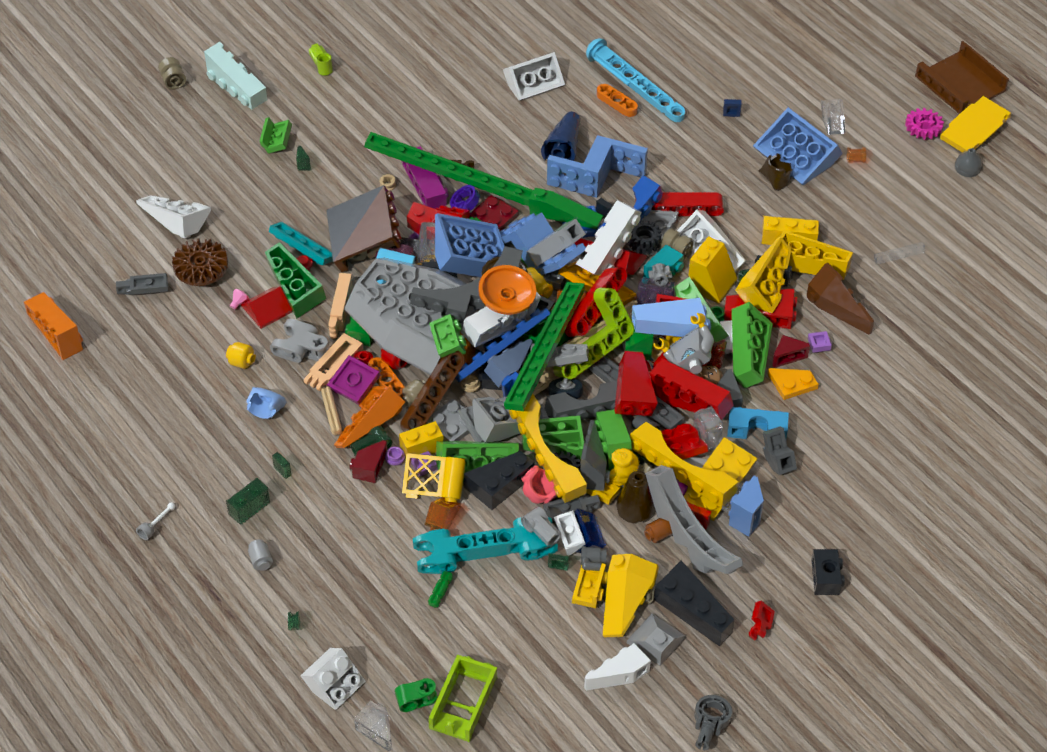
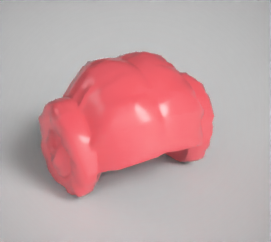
(537, 486)

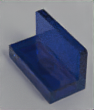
(589, 529)

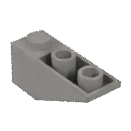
(556, 242)

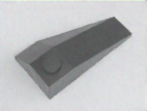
(594, 461)

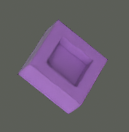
(819, 341)
(417, 464)

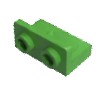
(447, 335)

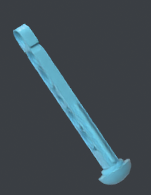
(599, 51)

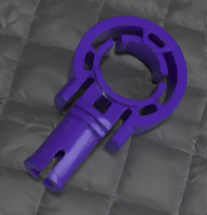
(470, 203)

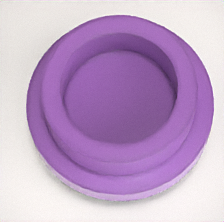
(394, 456)

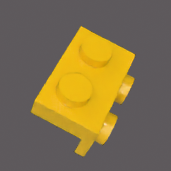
(589, 586)

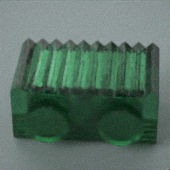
(248, 501)

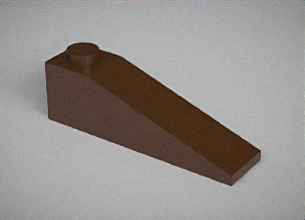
(832, 297)

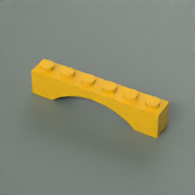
(566, 478)
(711, 484)

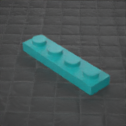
(301, 243)

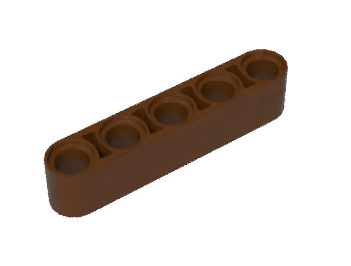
(440, 387)

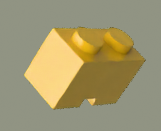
(421, 439)

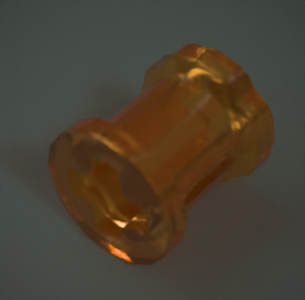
(856, 154)

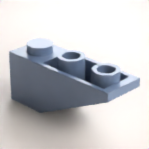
(507, 362)

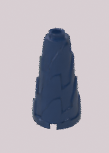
(563, 138)

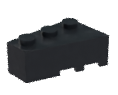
(498, 479)

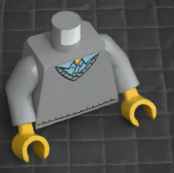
(692, 349)

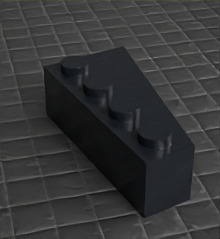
(694, 604)

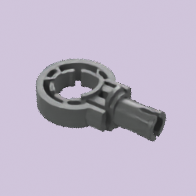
(709, 722)

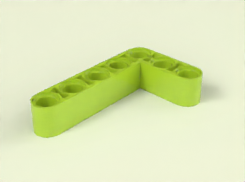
(599, 340)

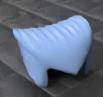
(264, 402)

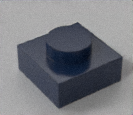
(732, 108)

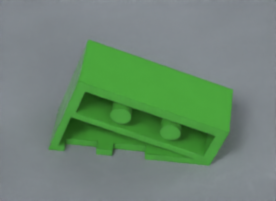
(612, 434)

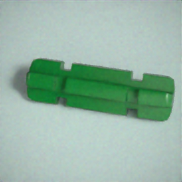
(440, 589)

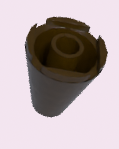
(635, 499)

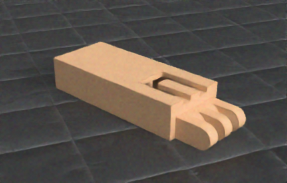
(338, 314)
(332, 360)

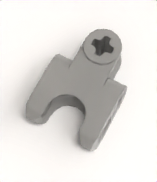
(302, 342)

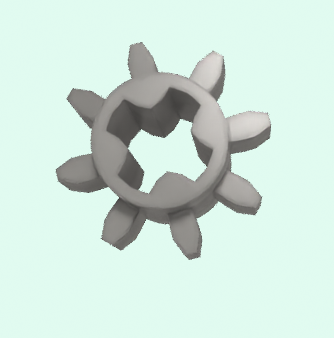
(660, 274)

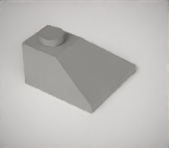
(656, 639)

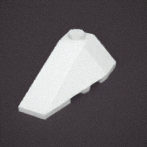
(176, 215)
(701, 226)

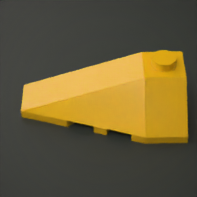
(764, 280)
(626, 586)

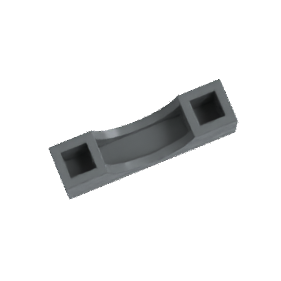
(564, 405)

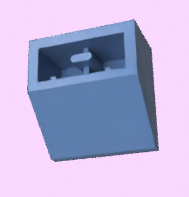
(747, 507)

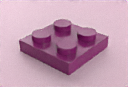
(353, 379)

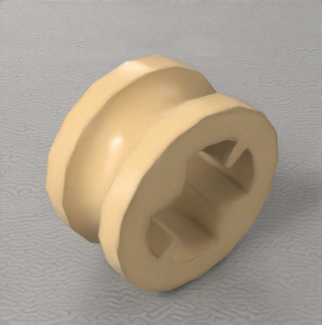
(388, 178)

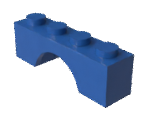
(646, 194)

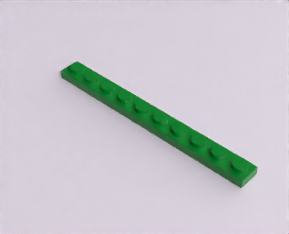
(448, 168)
(544, 347)

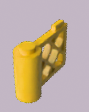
(449, 482)

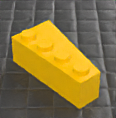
(810, 255)

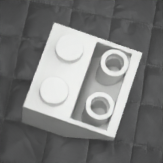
(333, 677)

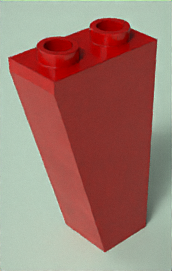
(782, 315)
(634, 386)

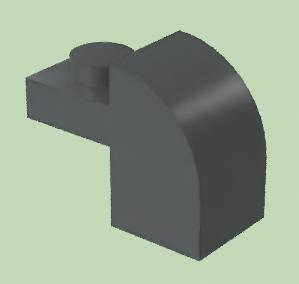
(776, 451)

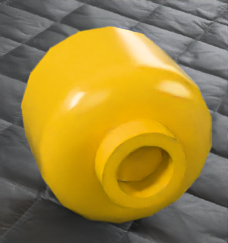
(240, 355)

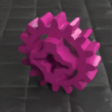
(922, 123)

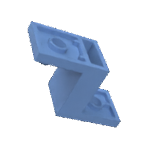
(591, 175)
(530, 231)

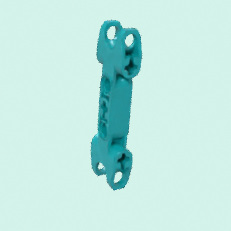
(480, 545)

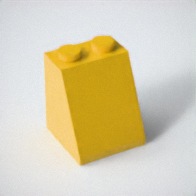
(712, 270)

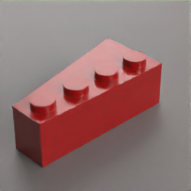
(687, 390)

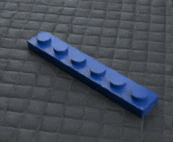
(508, 338)

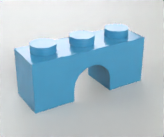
(744, 419)

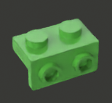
(275, 136)

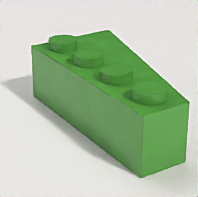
(689, 290)
(750, 344)

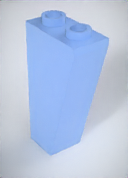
(668, 317)

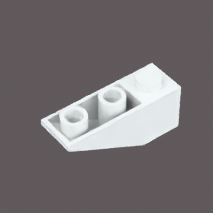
(620, 670)

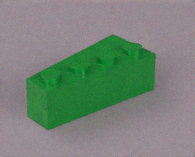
(297, 283)

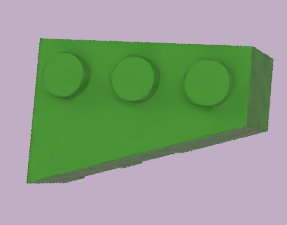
(561, 435)

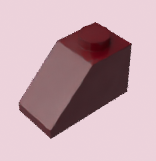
(369, 462)

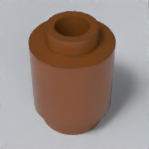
(657, 530)

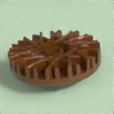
(200, 263)

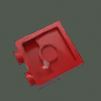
(684, 441)

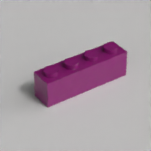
(427, 185)

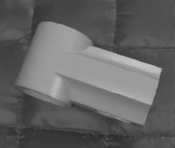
(538, 522)

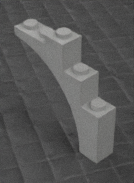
(687, 531)

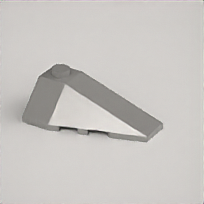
(494, 421)

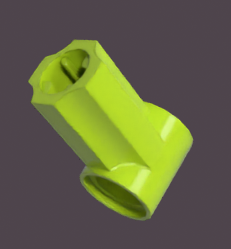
(321, 59)

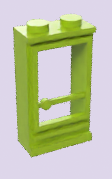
(454, 725)

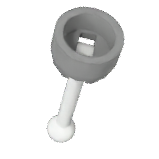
(146, 530)

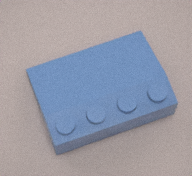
(800, 145)
(465, 244)

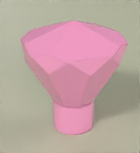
(238, 298)

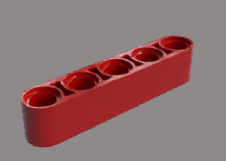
(688, 202)
(587, 310)

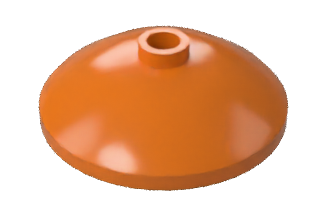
(507, 282)

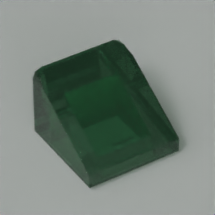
(303, 160)
(558, 562)

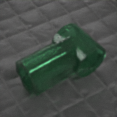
(374, 436)

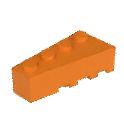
(54, 325)

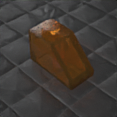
(441, 514)

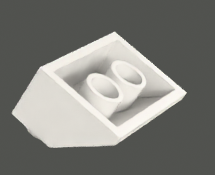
(534, 76)

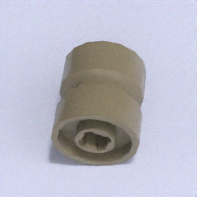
(172, 73)
(680, 243)

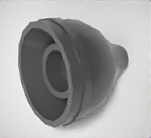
(968, 163)

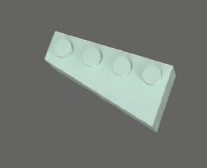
(234, 77)

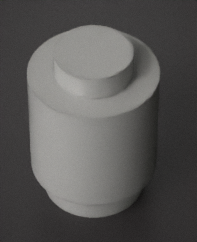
(260, 555)

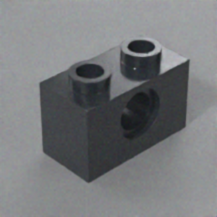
(823, 562)

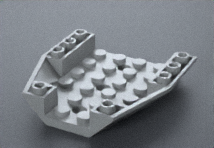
(387, 312)

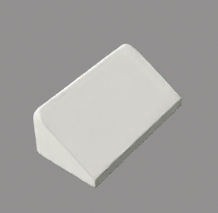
(570, 532)

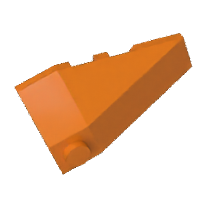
(376, 408)

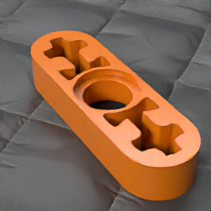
(626, 106)
(386, 372)

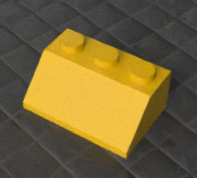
(774, 226)

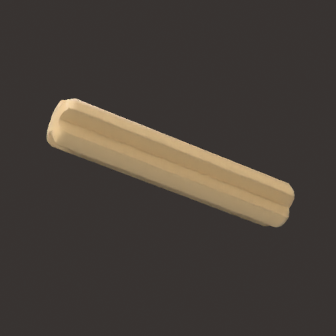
(331, 410)

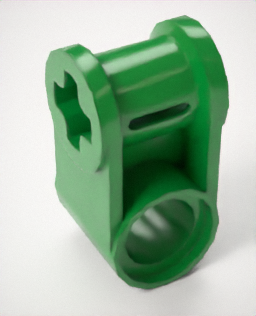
(415, 695)

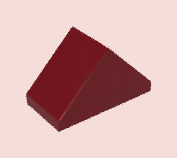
(790, 351)

